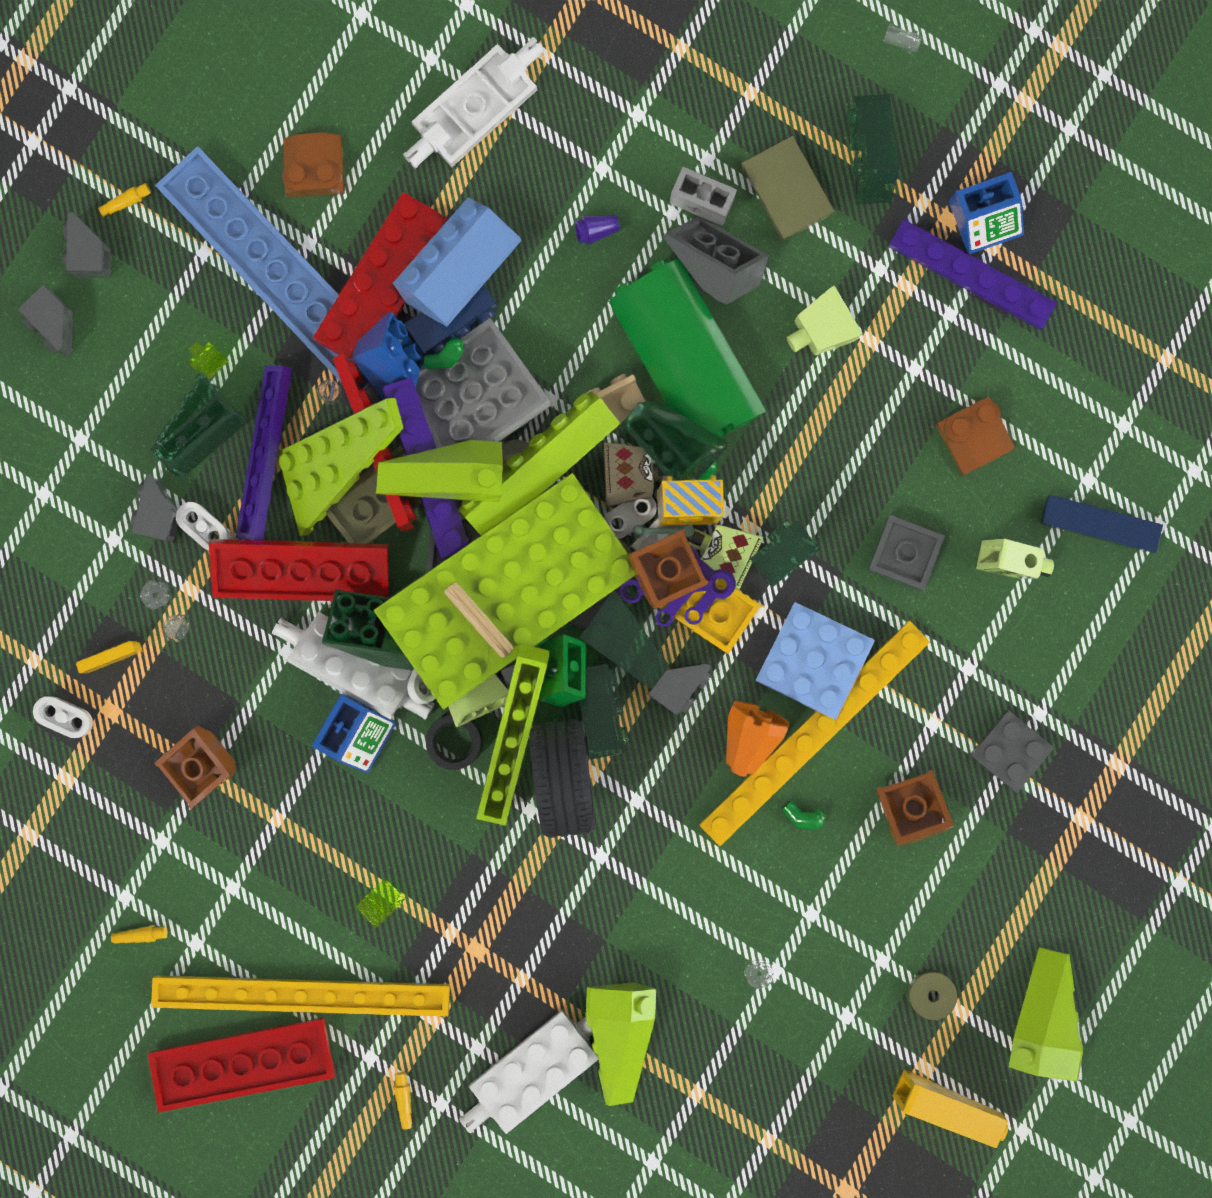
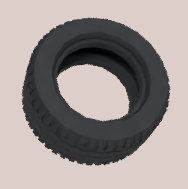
(562, 778)

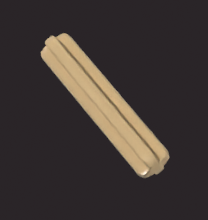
(478, 619)

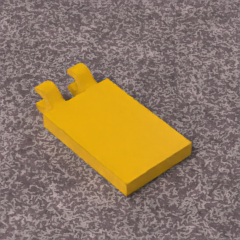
(723, 619)

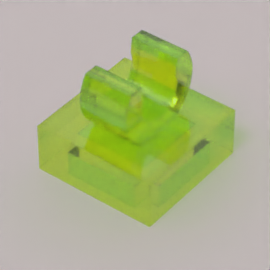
(207, 359)

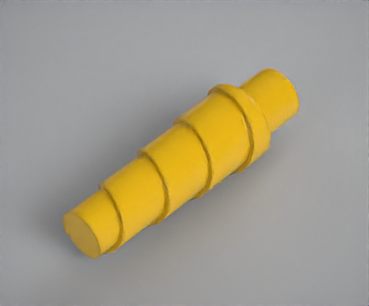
(128, 198)
(139, 935)
(403, 1099)

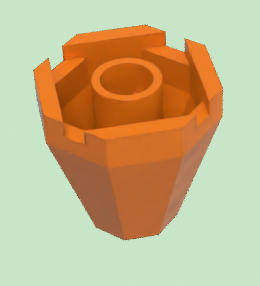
(752, 736)

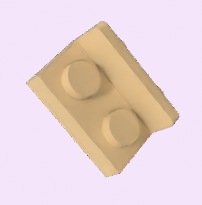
(620, 396)

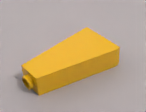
(949, 1109)

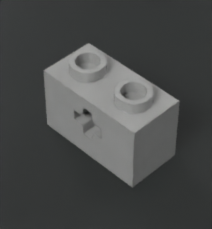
(702, 196)

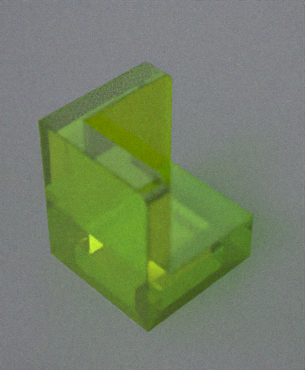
(380, 903)

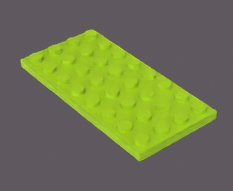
(524, 577)

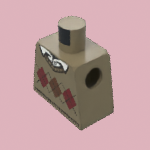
(628, 474)

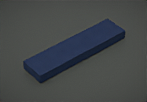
(1101, 524)

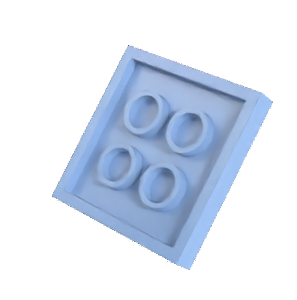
(815, 661)

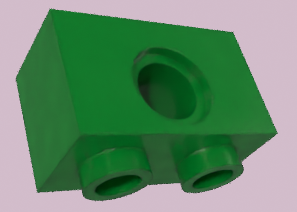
(565, 671)

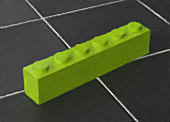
(544, 460)
(513, 734)

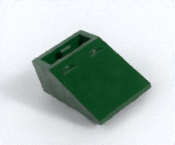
(359, 631)

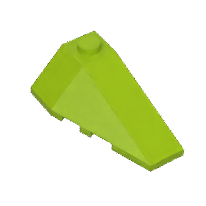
(455, 471)
(1047, 1028)
(621, 1030)

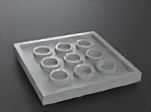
(482, 394)

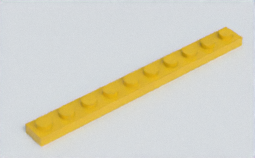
(812, 736)
(300, 995)

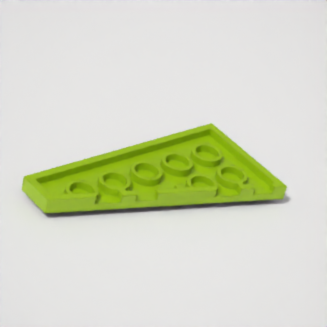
(329, 462)

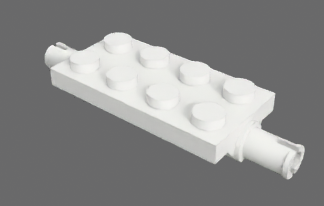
(475, 104)
(365, 681)
(531, 1073)

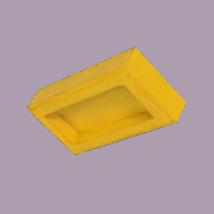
(109, 657)

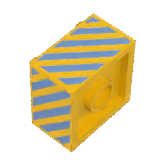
(690, 502)

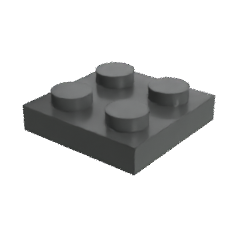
(906, 552)
(1011, 751)

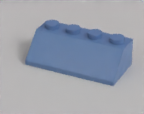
(456, 262)

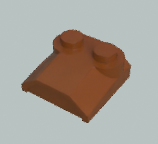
(313, 165)
(975, 435)
(667, 569)
(197, 765)
(915, 809)

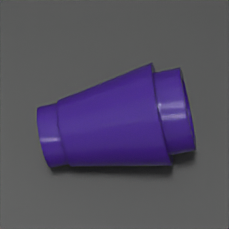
(594, 228)

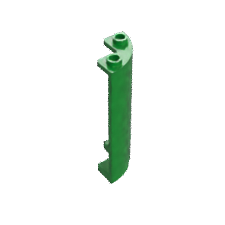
(685, 349)

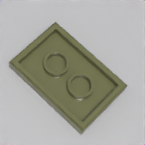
(787, 188)

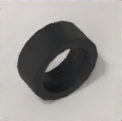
(439, 758)

